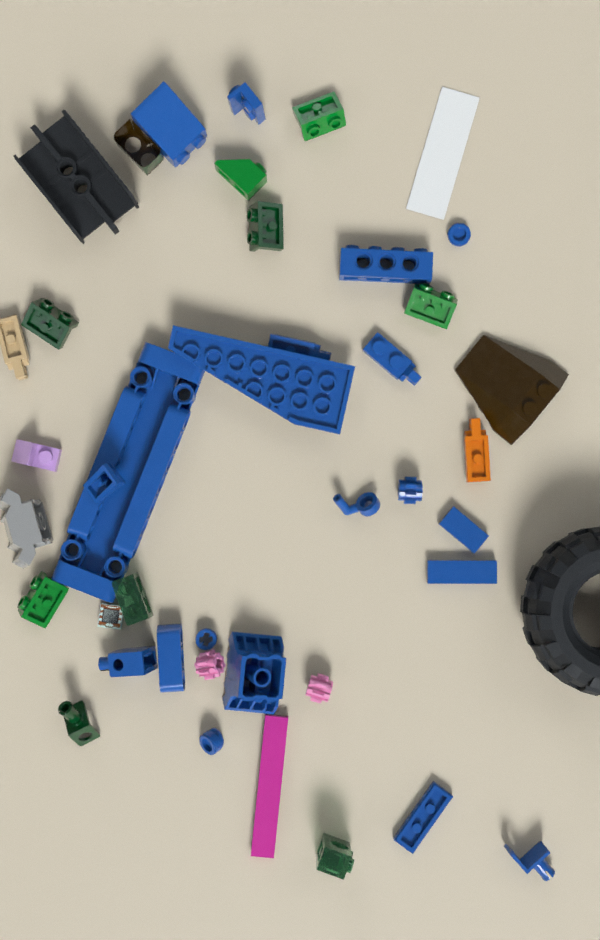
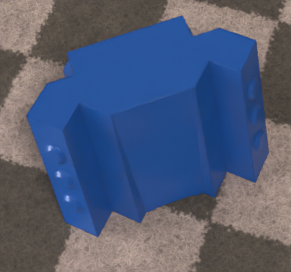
(254, 673)

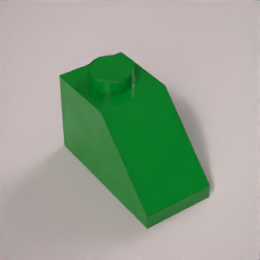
(243, 175)

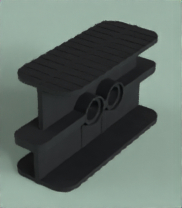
(64, 147)

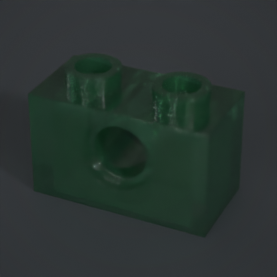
(334, 856)

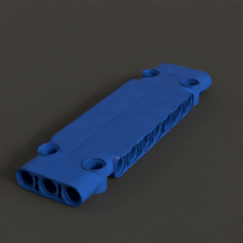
(141, 448)

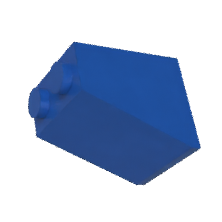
(170, 125)

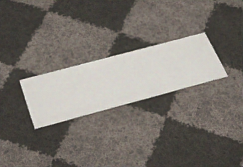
(442, 153)

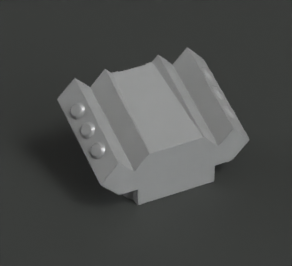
(25, 526)

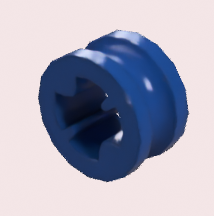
(211, 644)

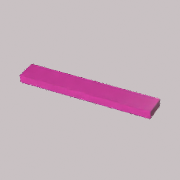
(269, 786)

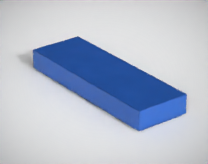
(461, 571)
(423, 817)

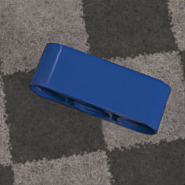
(170, 658)

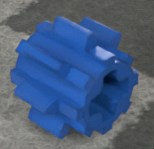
(410, 490)

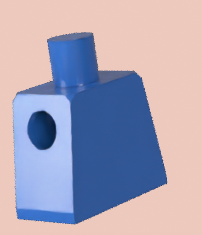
(129, 661)

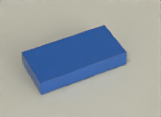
(463, 529)

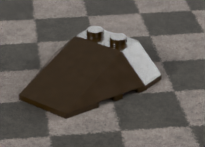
(509, 385)

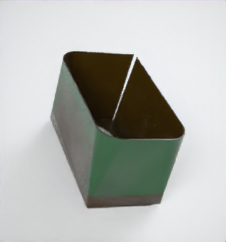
(127, 132)

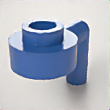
(366, 504)

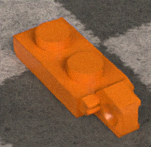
(476, 453)

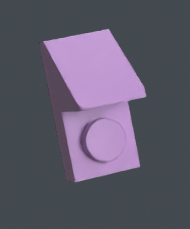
(36, 455)

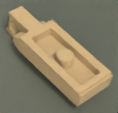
(14, 346)

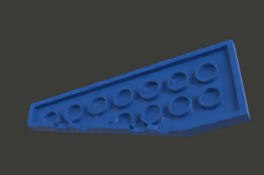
(291, 384)

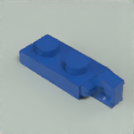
(298, 346)
(391, 359)

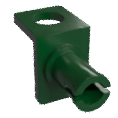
(77, 722)

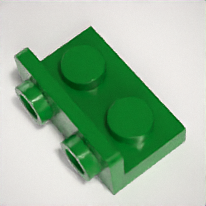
(319, 116)
(431, 305)
(42, 600)

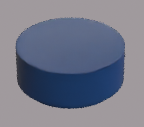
(459, 234)

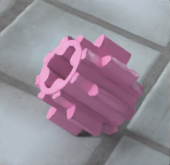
(209, 664)
(319, 688)

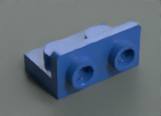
(243, 98)

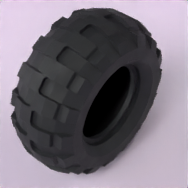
(549, 609)

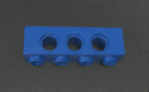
(374, 272)

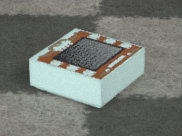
(110, 616)

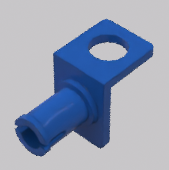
(534, 859)

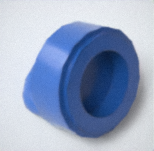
(211, 741)

